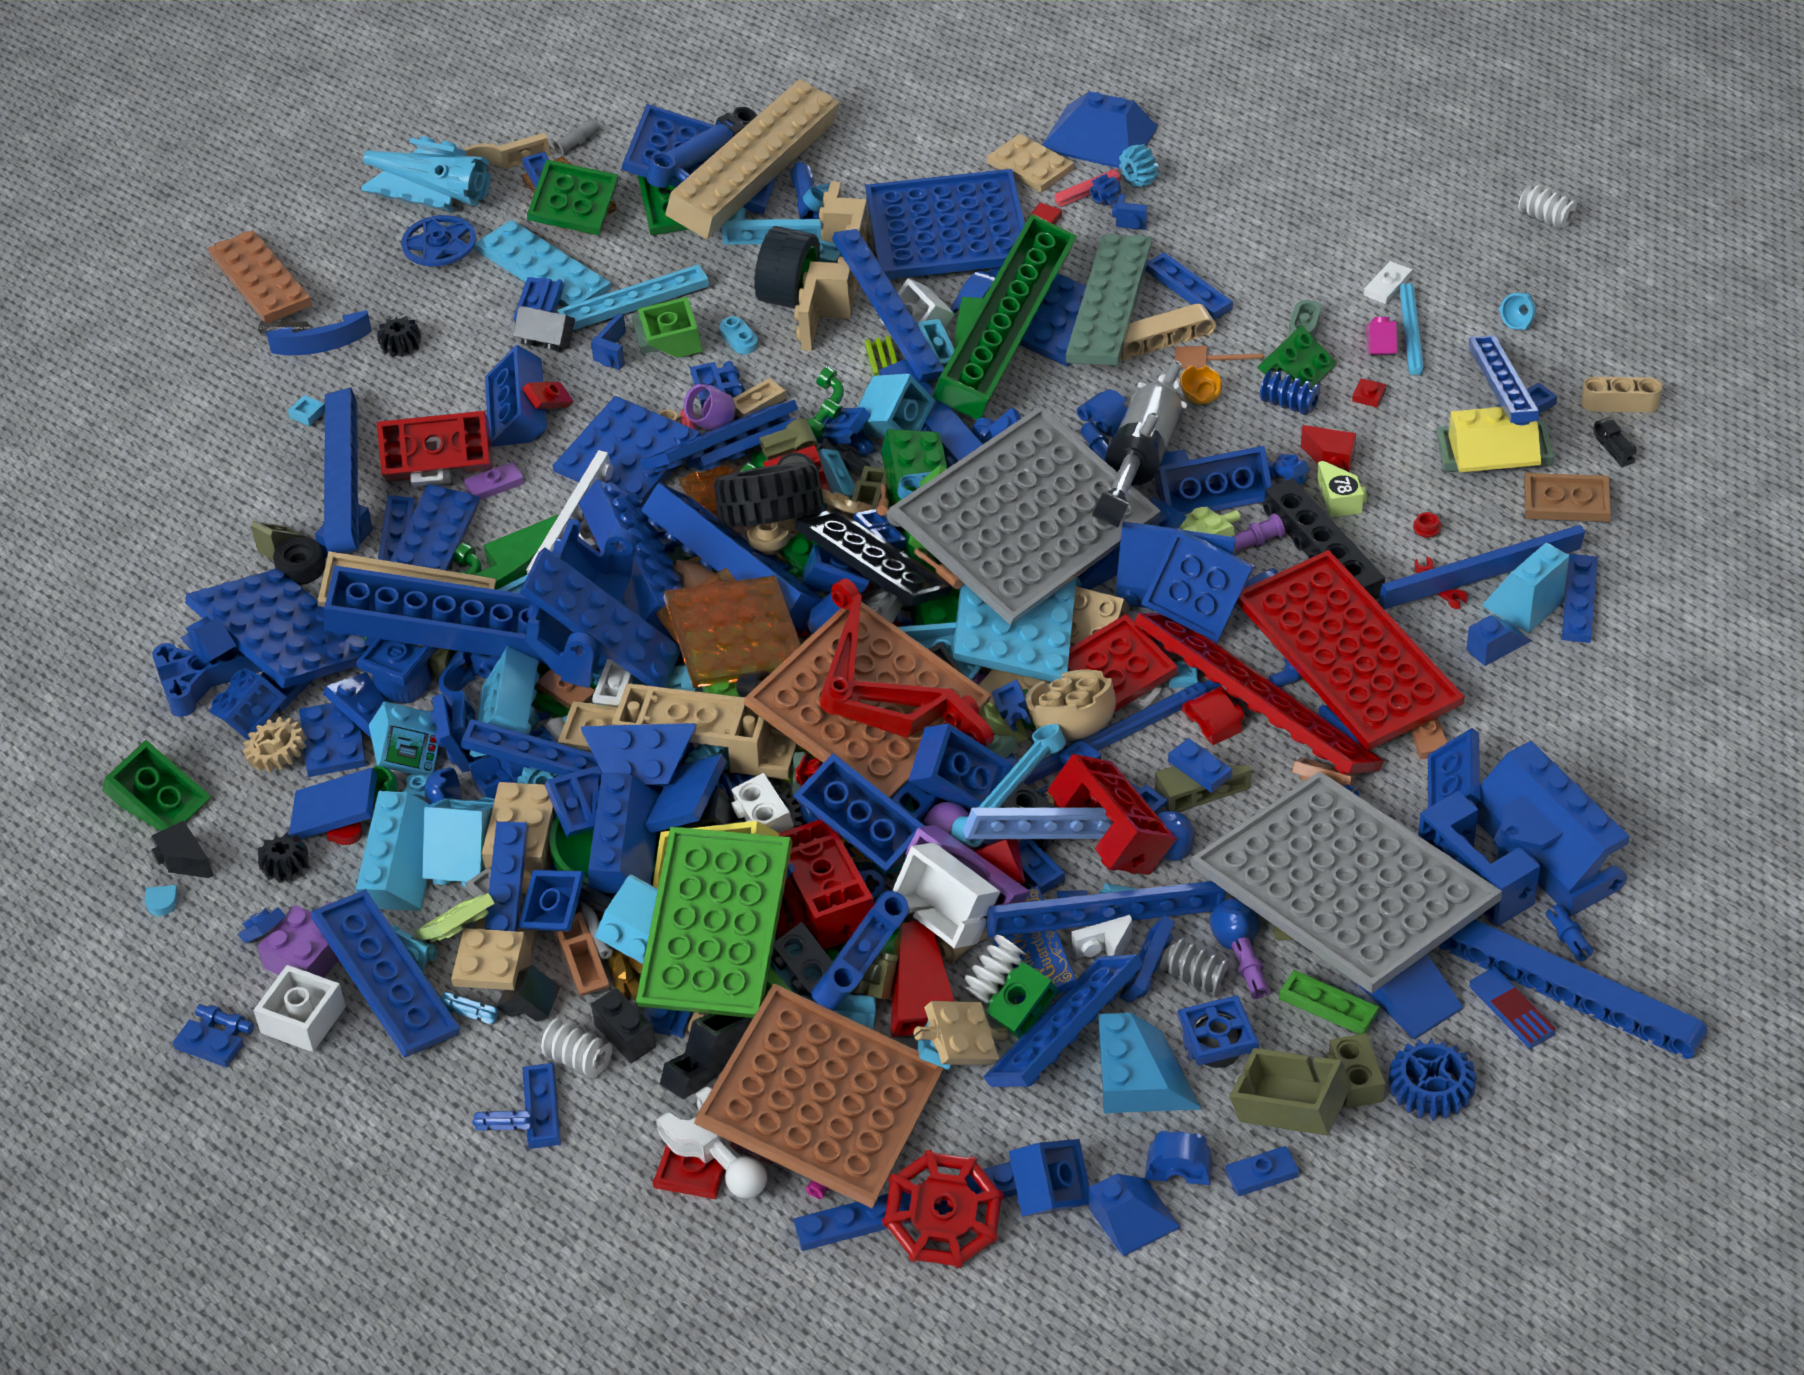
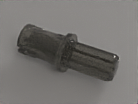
(283, 323)

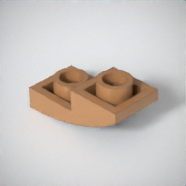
(693, 572)

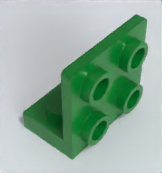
(1300, 357)

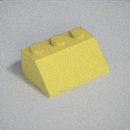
(1489, 441)

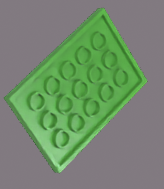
(714, 922)

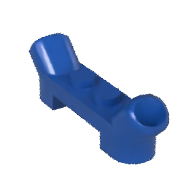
(860, 950)

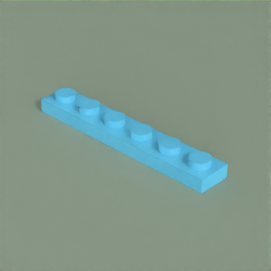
(636, 296)

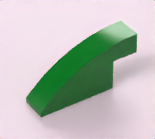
(513, 553)

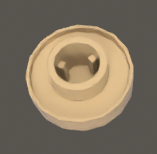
(768, 537)

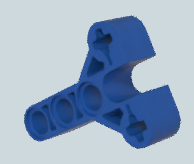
(189, 678)

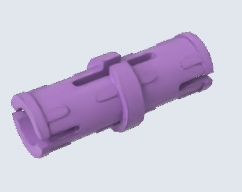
(1251, 968)

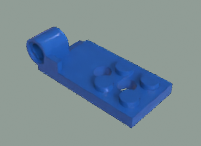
(734, 449)

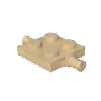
(961, 1033)

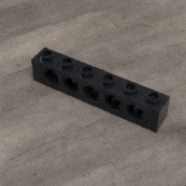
(1316, 532)

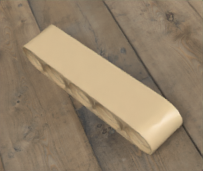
(1167, 330)

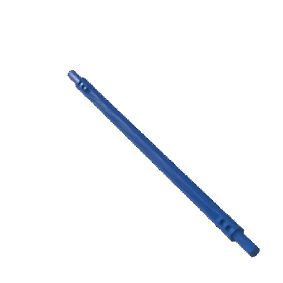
(1124, 727)

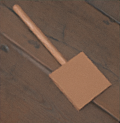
(1198, 356)

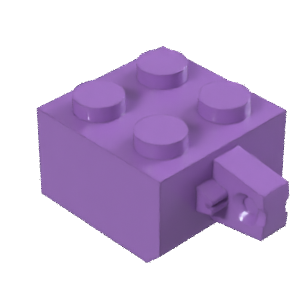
(297, 944)

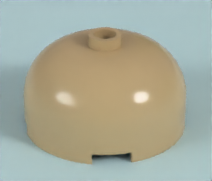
(1077, 702)

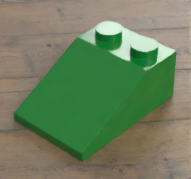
(154, 788)

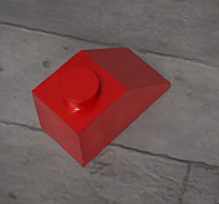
(1329, 446)

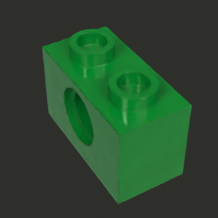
(1020, 1017)

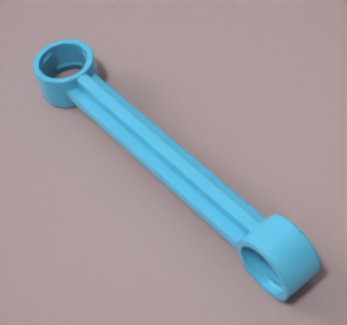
(1047, 741)

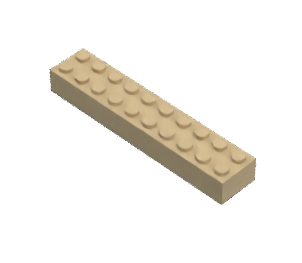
(752, 159)

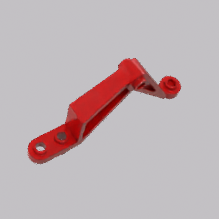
(842, 692)

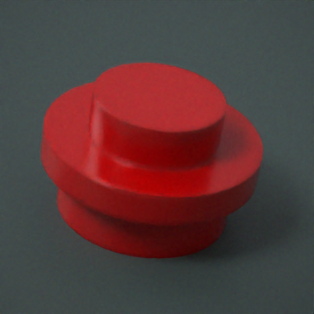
(1427, 524)

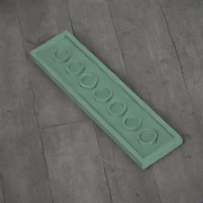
(1109, 300)

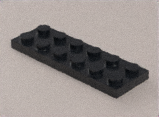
(873, 557)

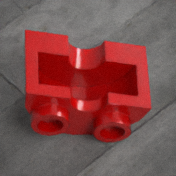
(1215, 715)

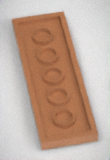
(259, 276)

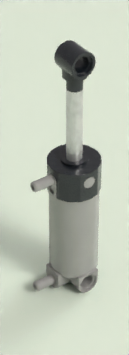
(1141, 441)

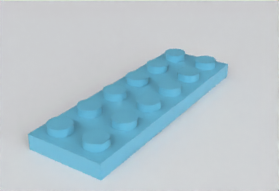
(531, 256)

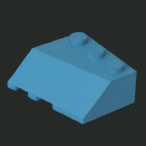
(1140, 1068)

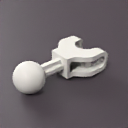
(744, 1175)

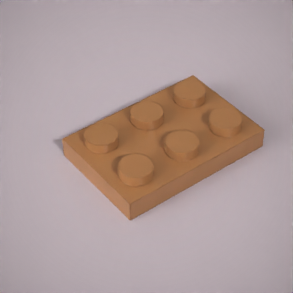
(1567, 497)

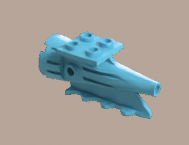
(429, 175)

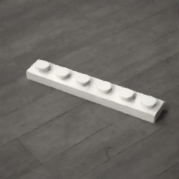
(600, 469)

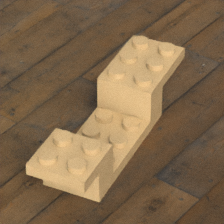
(830, 286)
(720, 720)
(494, 956)

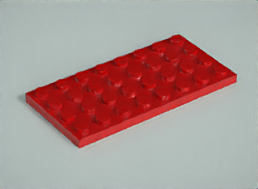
(1349, 650)

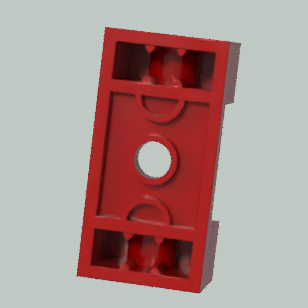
(463, 444)
(1137, 834)
(827, 883)

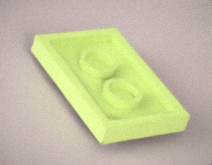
(451, 921)

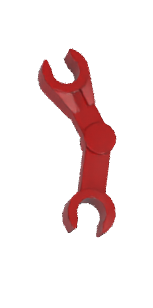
(1449, 595)

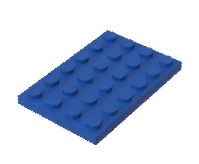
(663, 131)
(278, 627)

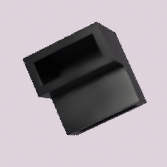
(532, 995)

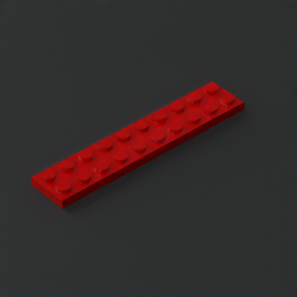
(1261, 695)

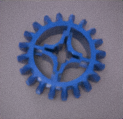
(1435, 1087)

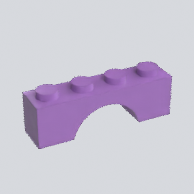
(1010, 890)

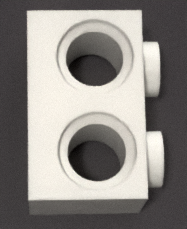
(760, 802)

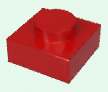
(1369, 392)

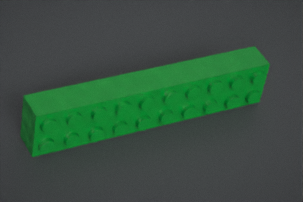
(1004, 317)
(914, 453)

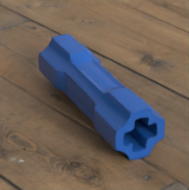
(802, 180)

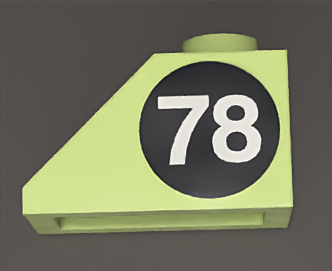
(1340, 490)

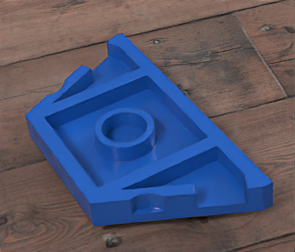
(643, 751)

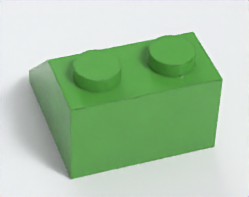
(671, 327)

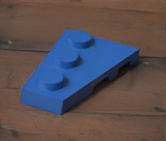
(356, 699)

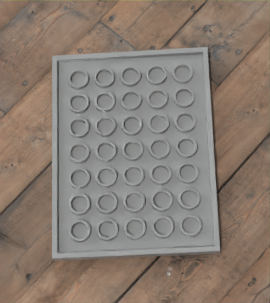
(1020, 514)
(1346, 881)

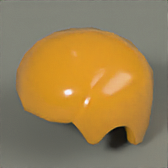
(1201, 384)

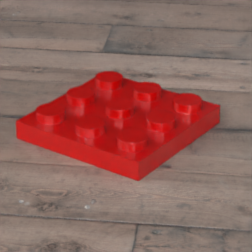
(1124, 656)

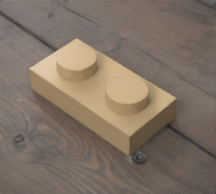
(759, 397)

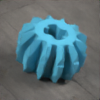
(1138, 165)

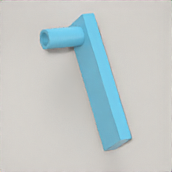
(743, 231)

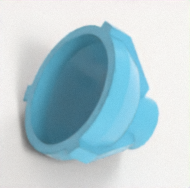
(1514, 312)

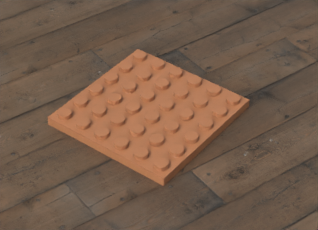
(883, 655)
(820, 1095)

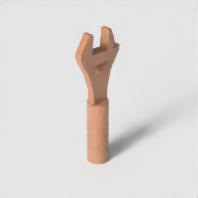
(884, 502)
(941, 570)

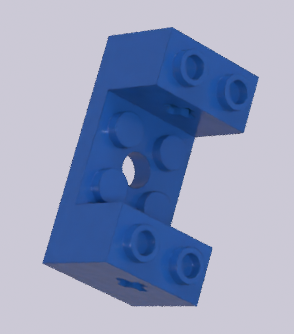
(1452, 829)

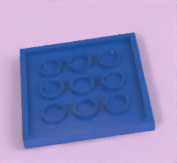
(1055, 320)
(628, 436)

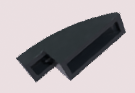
(706, 1053)

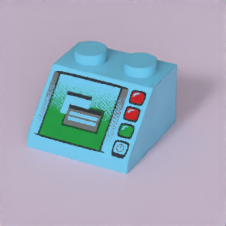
(404, 739)

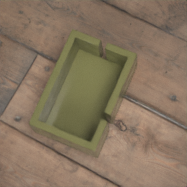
(1286, 1094)

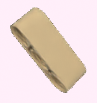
(1621, 394)

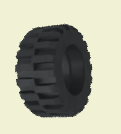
(768, 494)

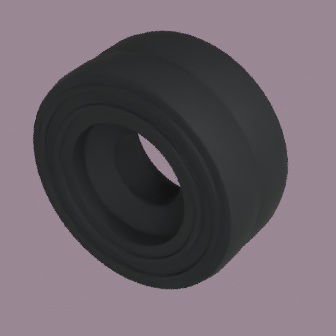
(296, 549)

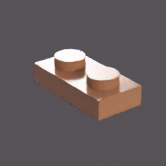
(1308, 768)

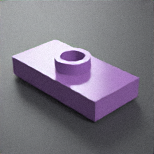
(494, 481)

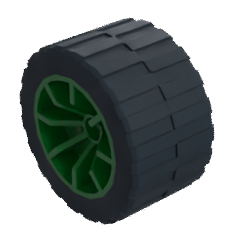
(782, 263)

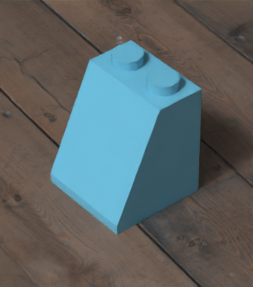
(895, 404)
(1532, 589)
(454, 839)

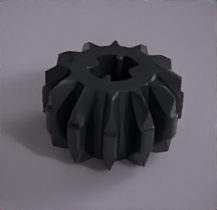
(399, 336)
(283, 857)

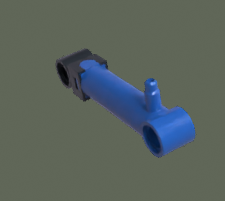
(675, 162)

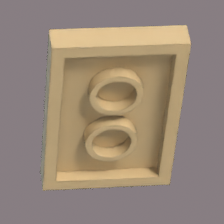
(1030, 162)

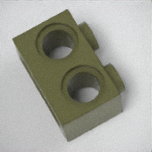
(1361, 1069)

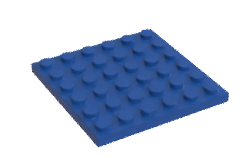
(944, 223)

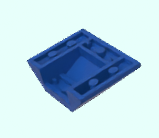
(1100, 129)

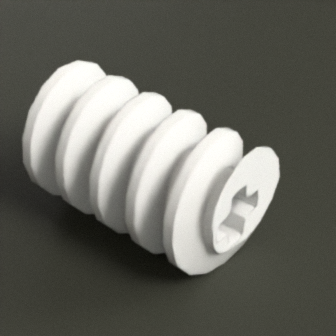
(1547, 208)
(994, 969)
(575, 1048)

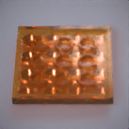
(731, 628)

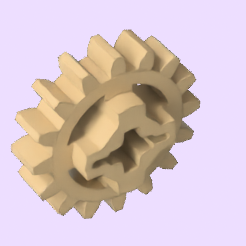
(274, 744)

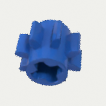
(1105, 190)

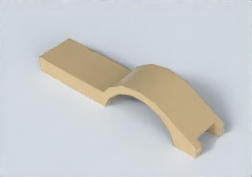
(510, 154)

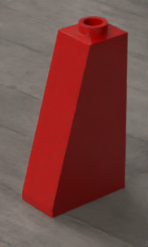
(918, 978)

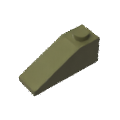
(1186, 793)

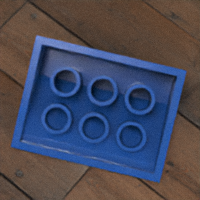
(1142, 552)

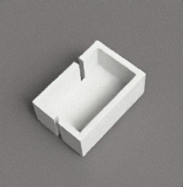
(955, 891)

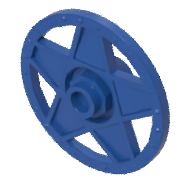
(438, 240)

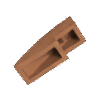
(582, 957)

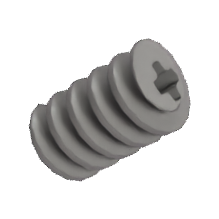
(1196, 967)

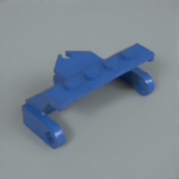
(572, 653)
(1550, 817)

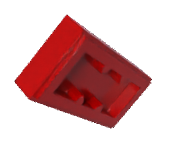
(547, 395)

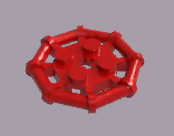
(946, 1227)

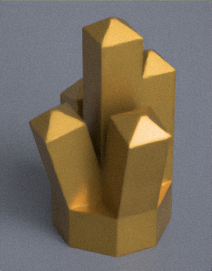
(625, 973)

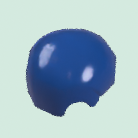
(441, 785)

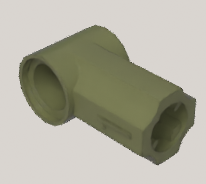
(793, 438)

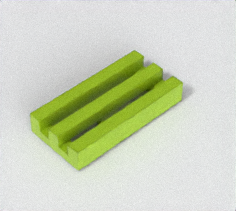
(879, 345)

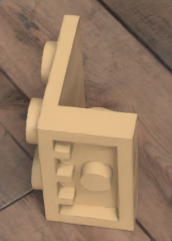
(1093, 612)

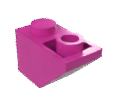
(1381, 336)

